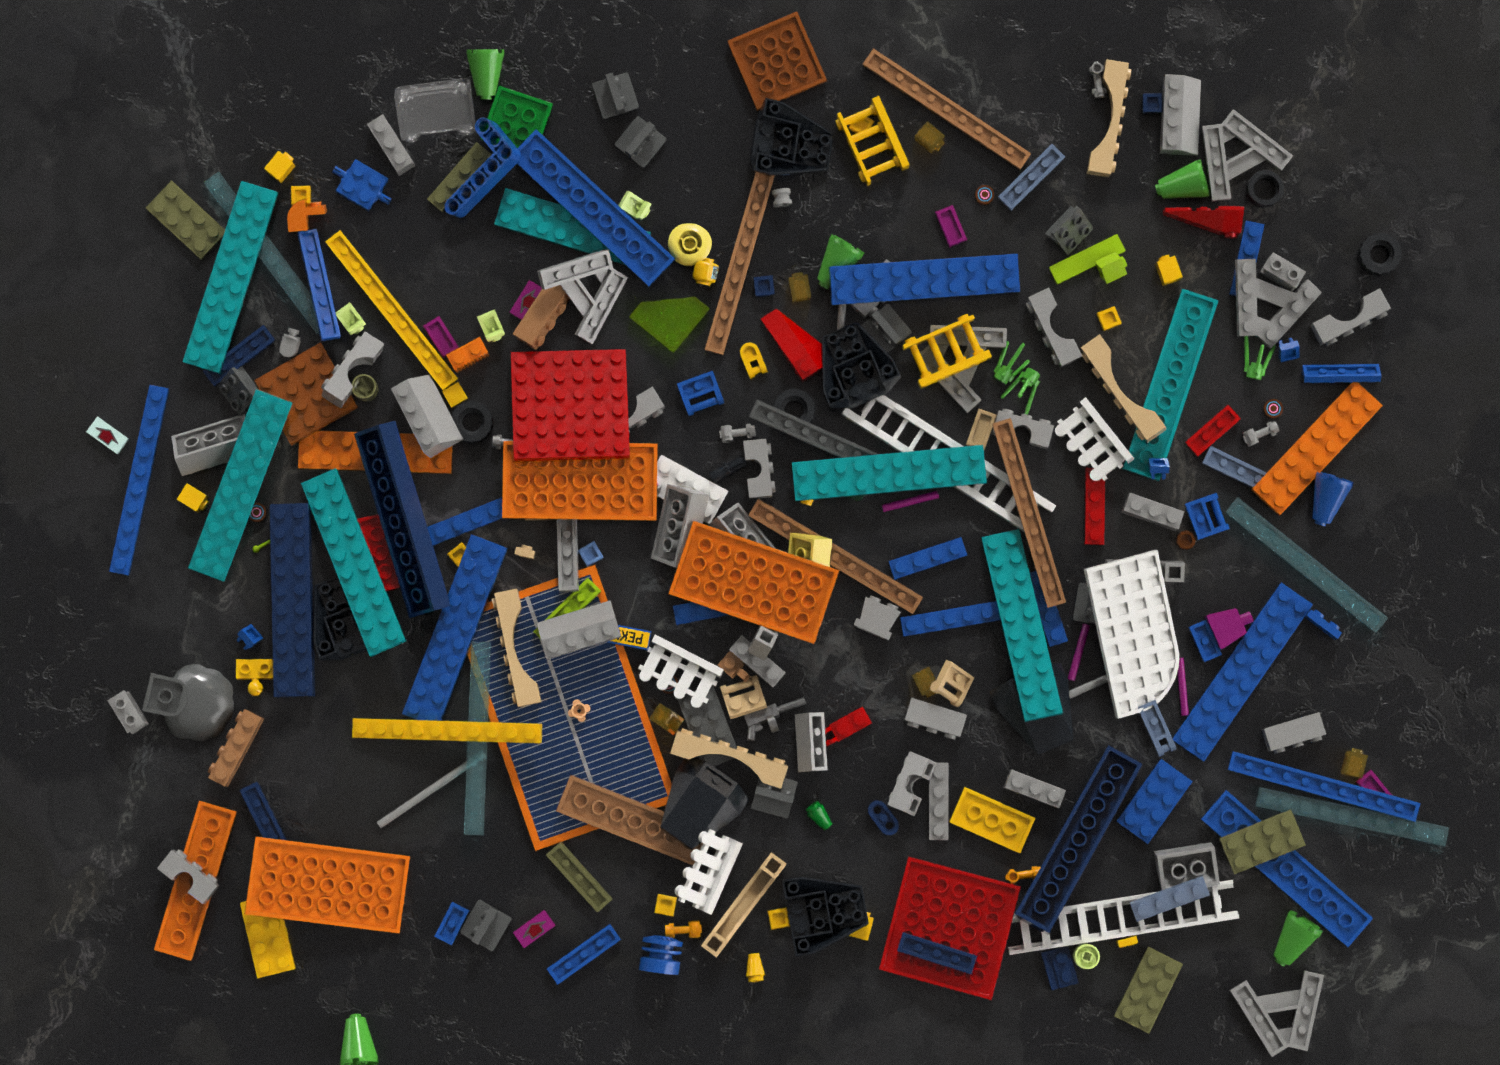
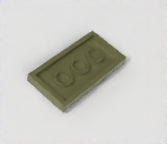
(186, 220)
(1262, 841)
(1148, 990)

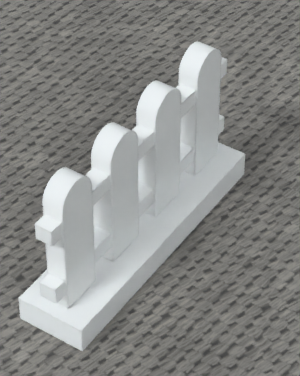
(1103, 445)
(687, 677)
(717, 874)

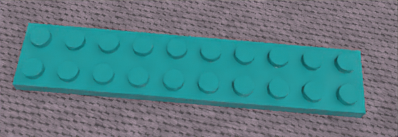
(230, 277)
(1173, 376)
(889, 473)
(240, 485)
(353, 562)
(1022, 625)

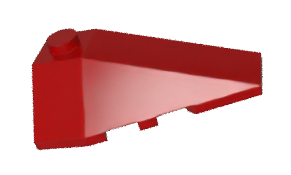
(1221, 221)
(796, 344)

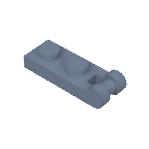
(1157, 728)

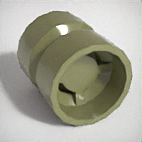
(365, 387)

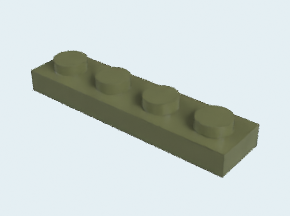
(461, 172)
(579, 877)

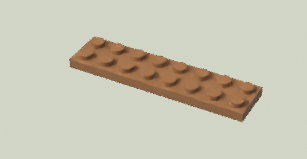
(620, 817)

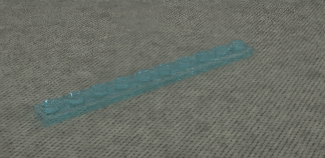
(269, 255)
(1306, 565)
(477, 750)
(1352, 816)

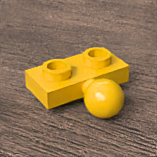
(254, 670)

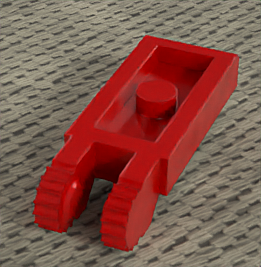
(848, 725)

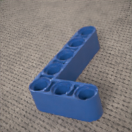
(486, 170)

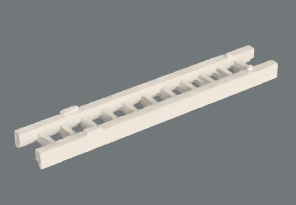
(973, 492)
(1085, 937)

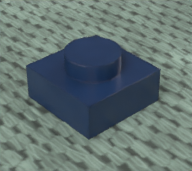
(1151, 103)
(764, 286)

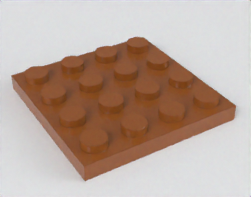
(777, 60)
(301, 384)

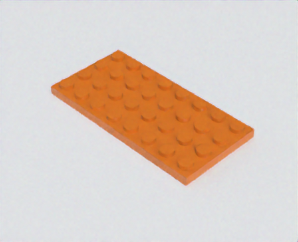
(582, 487)
(754, 582)
(327, 885)

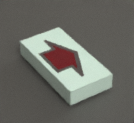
(107, 435)

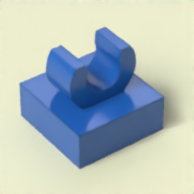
(1288, 350)
(1158, 465)
(249, 636)

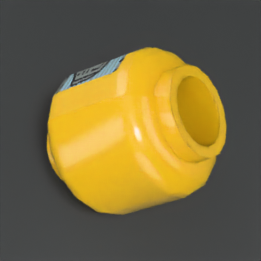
(705, 272)

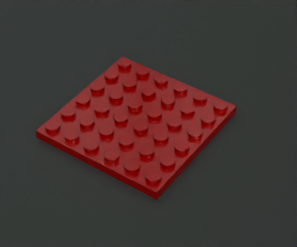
(570, 405)
(956, 912)

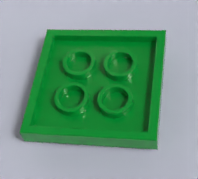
(518, 114)

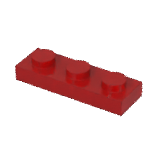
(1212, 430)

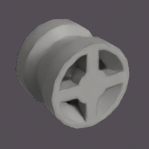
(782, 197)

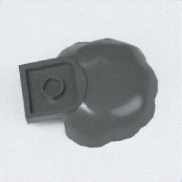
(193, 701)

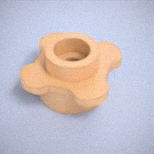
(578, 705)

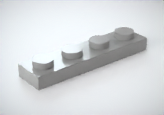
(567, 555)
(938, 802)

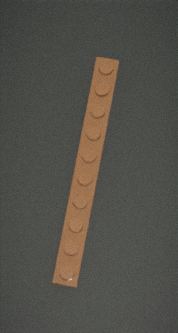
(946, 109)
(739, 263)
(1028, 512)
(840, 558)

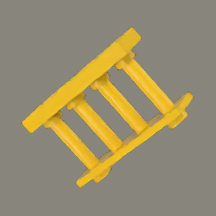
(890, 143)
(944, 369)

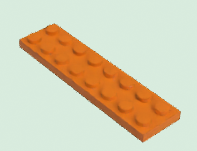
(1316, 447)
(340, 450)
(184, 913)

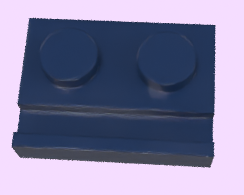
(1059, 967)

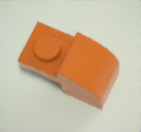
(298, 214)

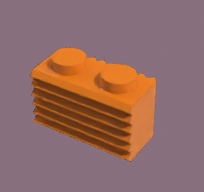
(467, 355)

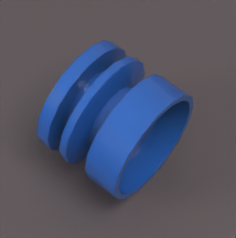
(660, 955)

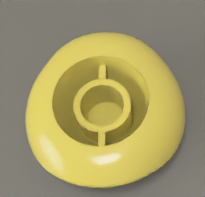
(689, 244)

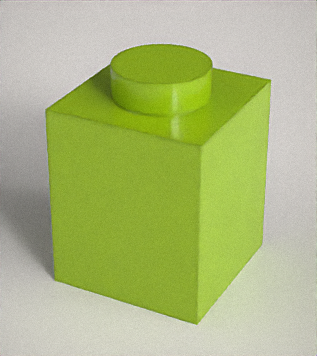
(1111, 267)

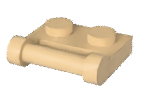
(955, 678)
(746, 702)

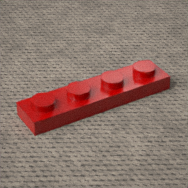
(1094, 510)

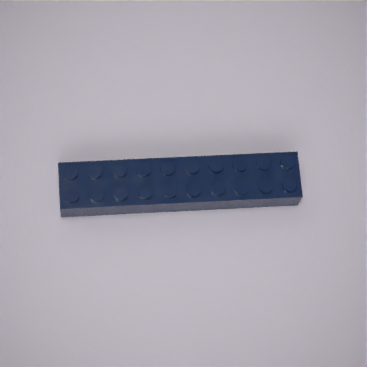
(402, 519)
(292, 600)
(1078, 840)

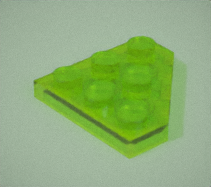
(670, 319)

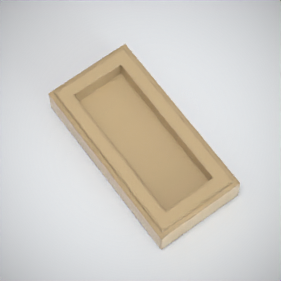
(981, 428)

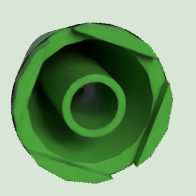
(485, 70)
(1184, 183)
(837, 254)
(1295, 938)
(357, 1043)

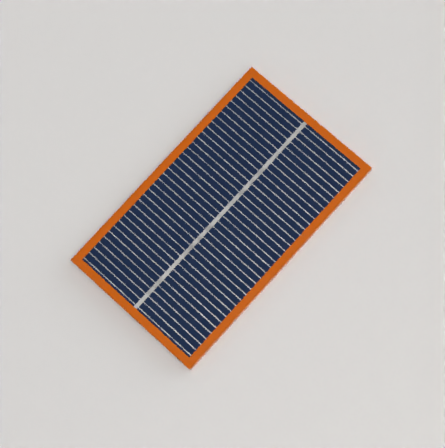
(608, 749)

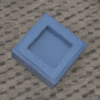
(590, 554)

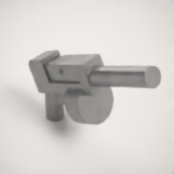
(769, 715)

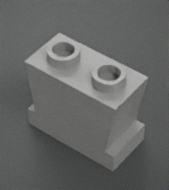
(1282, 272)
(877, 617)
(128, 712)

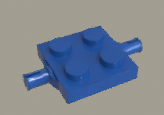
(362, 185)

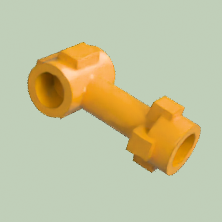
(1013, 876)
(693, 928)

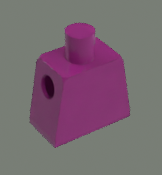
(1228, 626)

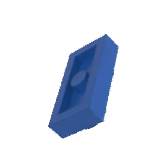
(1330, 628)
(1205, 640)
(452, 923)

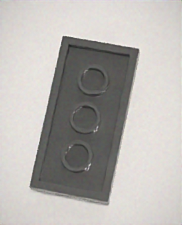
(709, 721)

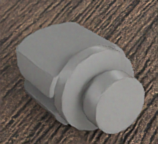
(290, 343)

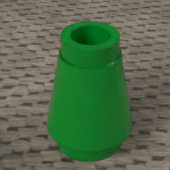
(819, 815)

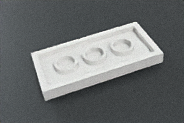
(672, 473)

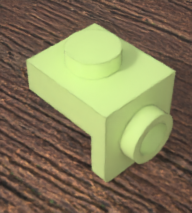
(634, 206)
(350, 319)
(491, 326)

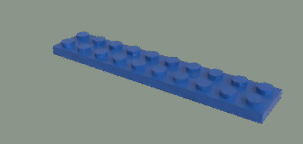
(593, 208)
(924, 279)
(455, 630)
(1242, 672)
(1295, 876)

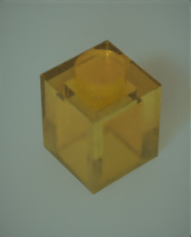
(930, 137)
(799, 287)
(923, 681)
(666, 719)
(1354, 763)

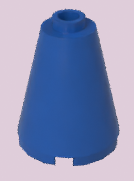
(1328, 496)

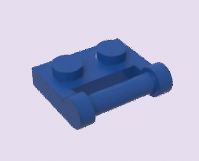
(697, 387)
(1201, 519)

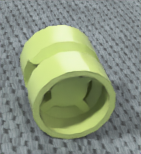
(1086, 956)

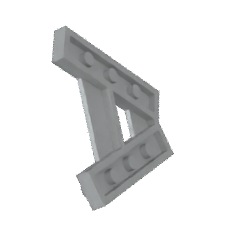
(1260, 149)
(1250, 288)
(593, 310)
(958, 384)
(1302, 1000)

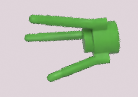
(1255, 370)
(1003, 373)
(1029, 378)

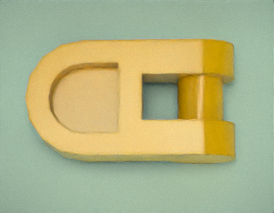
(749, 353)

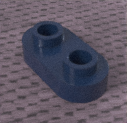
(883, 817)

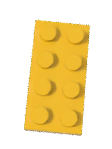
(992, 820)
(268, 944)

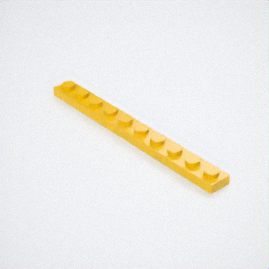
(391, 310)
(447, 730)

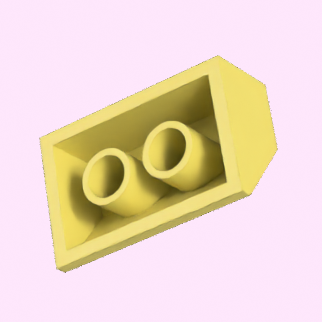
(811, 547)

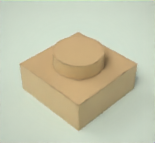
(525, 551)

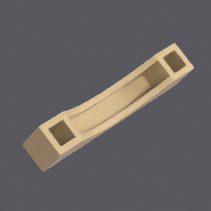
(1114, 81)
(1145, 420)
(508, 608)
(689, 746)
(743, 904)

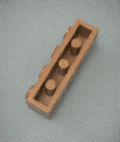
(541, 316)
(236, 747)

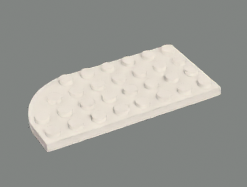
(1134, 630)

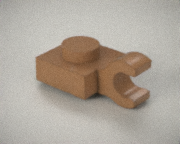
(733, 665)

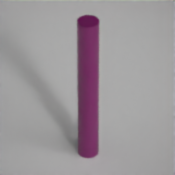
(910, 501)
(1078, 652)
(1182, 688)

